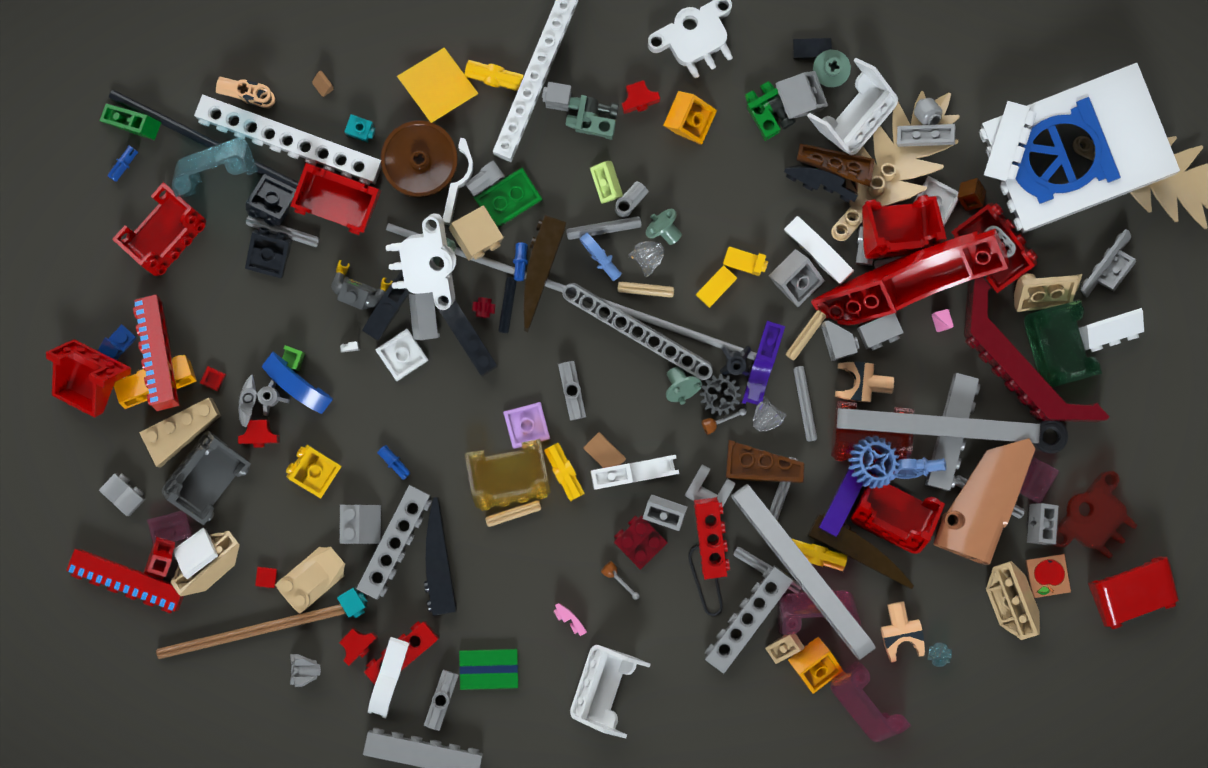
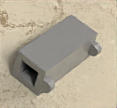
(423, 316)

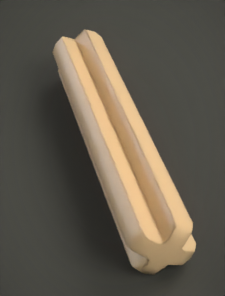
(645, 289)
(805, 335)
(513, 513)

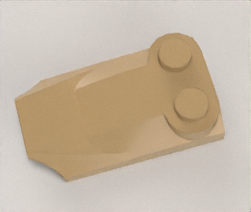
(1043, 293)
(311, 578)

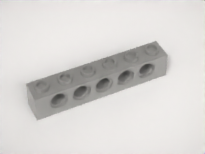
(367, 584)
(723, 661)

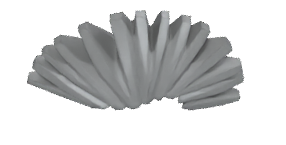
(246, 401)

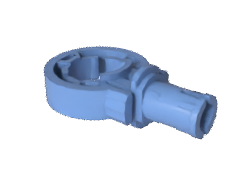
(598, 254)
(914, 468)

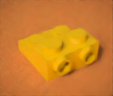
(312, 470)

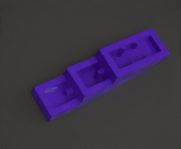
(841, 503)

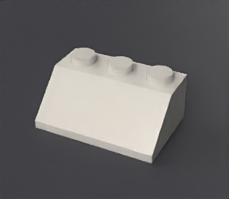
(1112, 330)

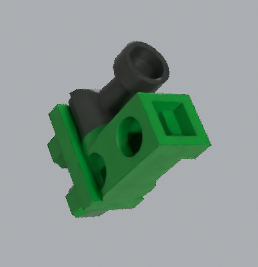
(763, 108)

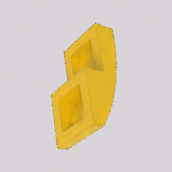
(716, 286)

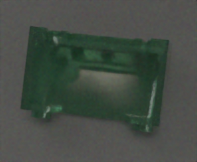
(1059, 345)

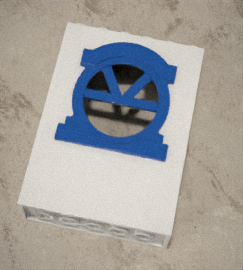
(1127, 143)

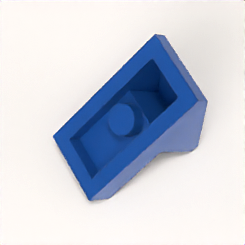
(117, 342)

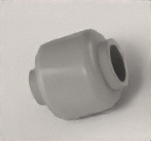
(928, 111)

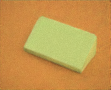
(606, 182)

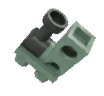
(587, 118)

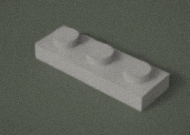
(926, 135)

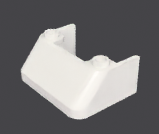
(863, 113)
(599, 686)

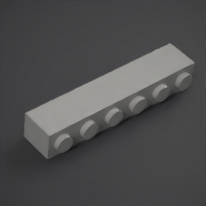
(958, 405)
(419, 752)

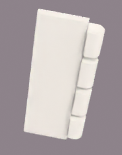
(1008, 137)

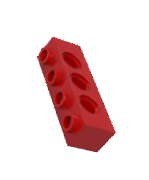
(710, 568)
(427, 637)

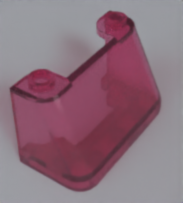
(798, 605)
(849, 691)

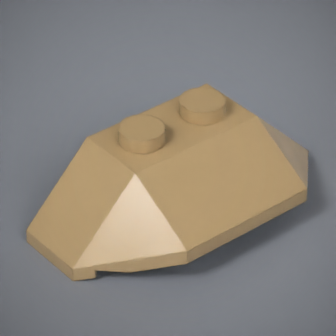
(227, 551)
(1013, 601)

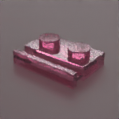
(1038, 480)
(170, 527)

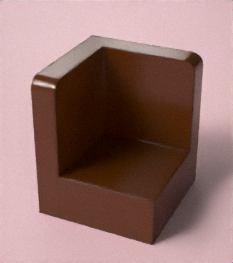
(971, 194)

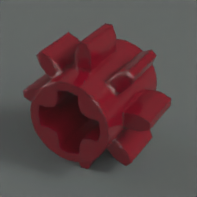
(483, 307)

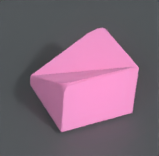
(942, 320)

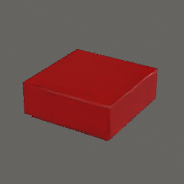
(212, 378)
(266, 577)

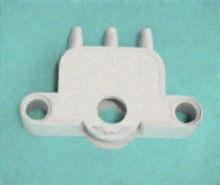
(699, 43)
(417, 263)

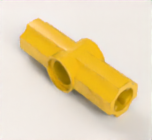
(493, 75)
(564, 471)
(822, 556)

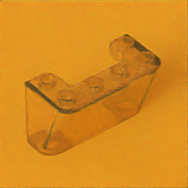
(508, 476)

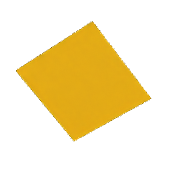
(437, 85)

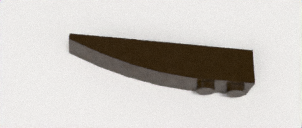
(540, 263)
(859, 550)

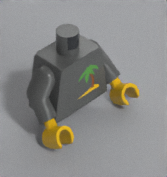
(355, 292)

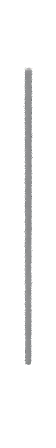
(571, 291)

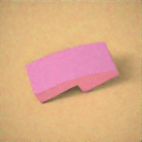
(565, 614)

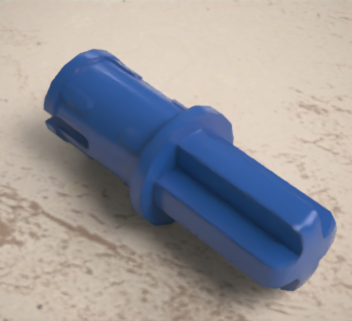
(122, 163)
(520, 261)
(393, 462)

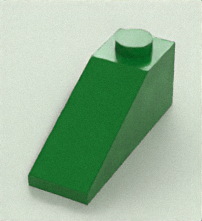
(130, 121)

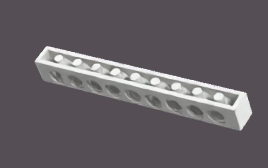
(534, 79)
(208, 106)

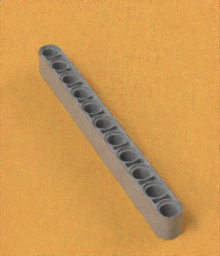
(937, 425)
(803, 572)

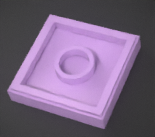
(526, 424)

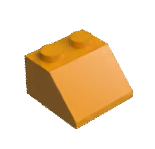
(690, 117)
(815, 665)

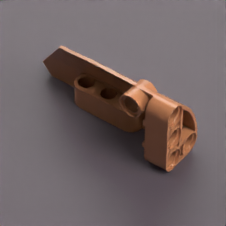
(986, 503)

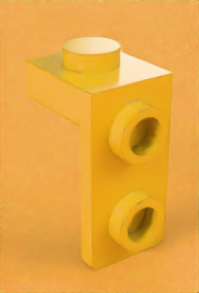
(745, 261)

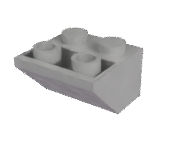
(801, 95)

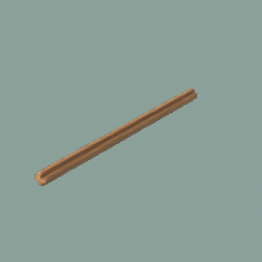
(249, 631)

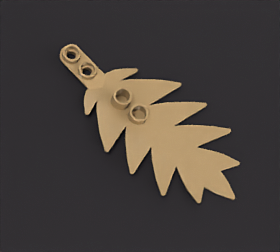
(893, 167)
(1187, 186)

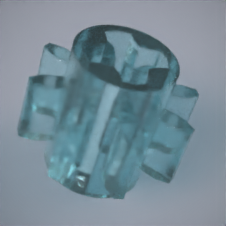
(939, 654)

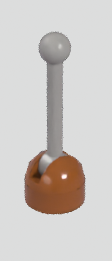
(710, 425)
(610, 571)

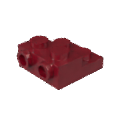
(639, 541)

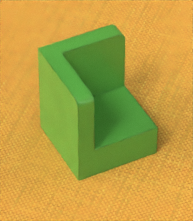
(293, 357)

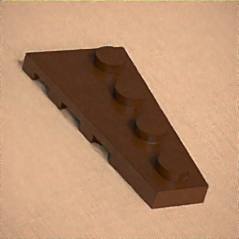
(842, 164)
(754, 464)

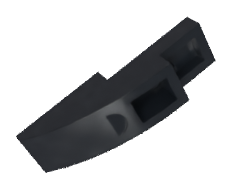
(813, 177)
(386, 310)

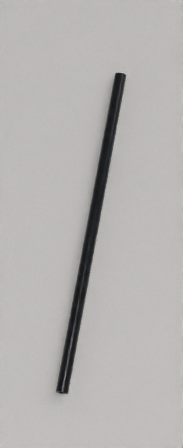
(192, 134)

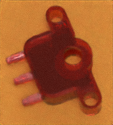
(1102, 520)

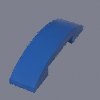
(296, 385)

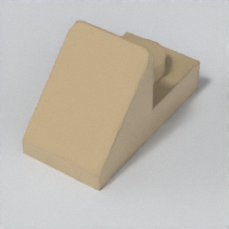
(784, 647)

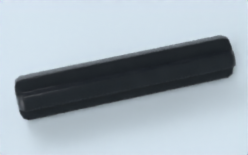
(507, 305)

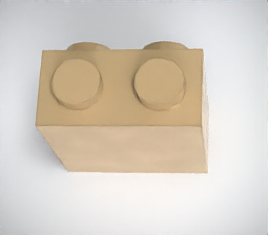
(476, 233)

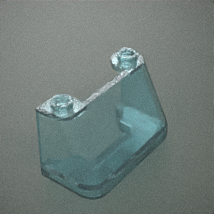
(233, 153)

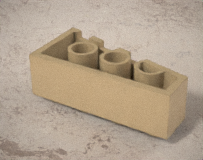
(174, 433)

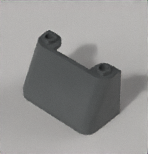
(204, 477)

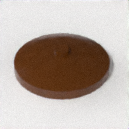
(419, 159)

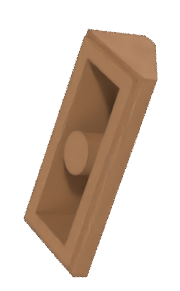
(604, 451)

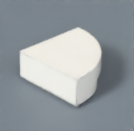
(351, 346)

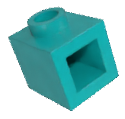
(360, 128)
(353, 602)

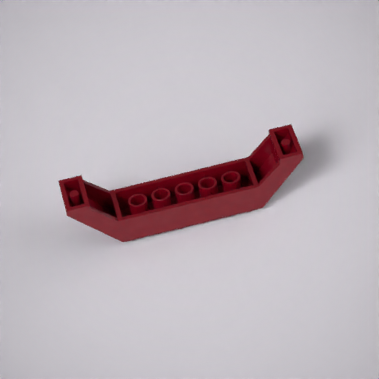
(1014, 368)

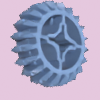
(883, 473)

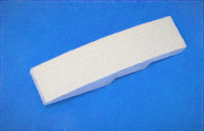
(819, 250)

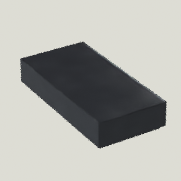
(810, 47)

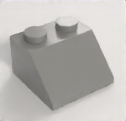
(797, 277)
(839, 341)
(360, 524)

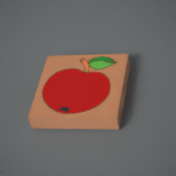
(1048, 575)

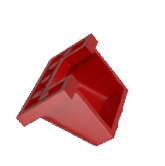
(84, 376)

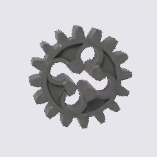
(716, 384)

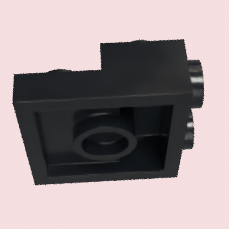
(270, 201)
(268, 252)

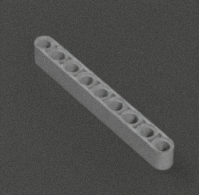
(627, 330)

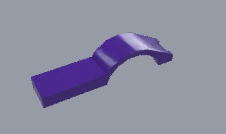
(763, 363)

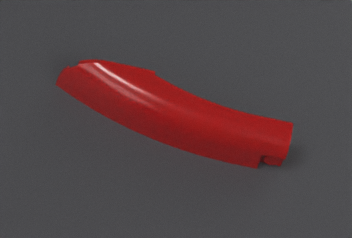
(914, 278)

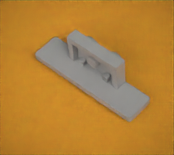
(1112, 268)

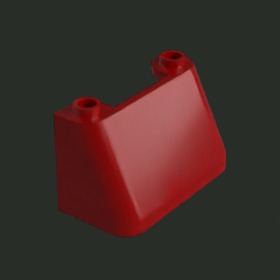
(335, 198)
(901, 228)
(898, 516)
(1135, 592)

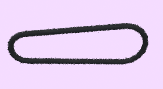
(698, 586)

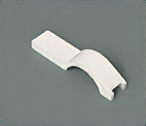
(454, 187)
(633, 472)
(388, 677)

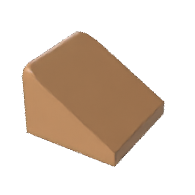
(322, 84)

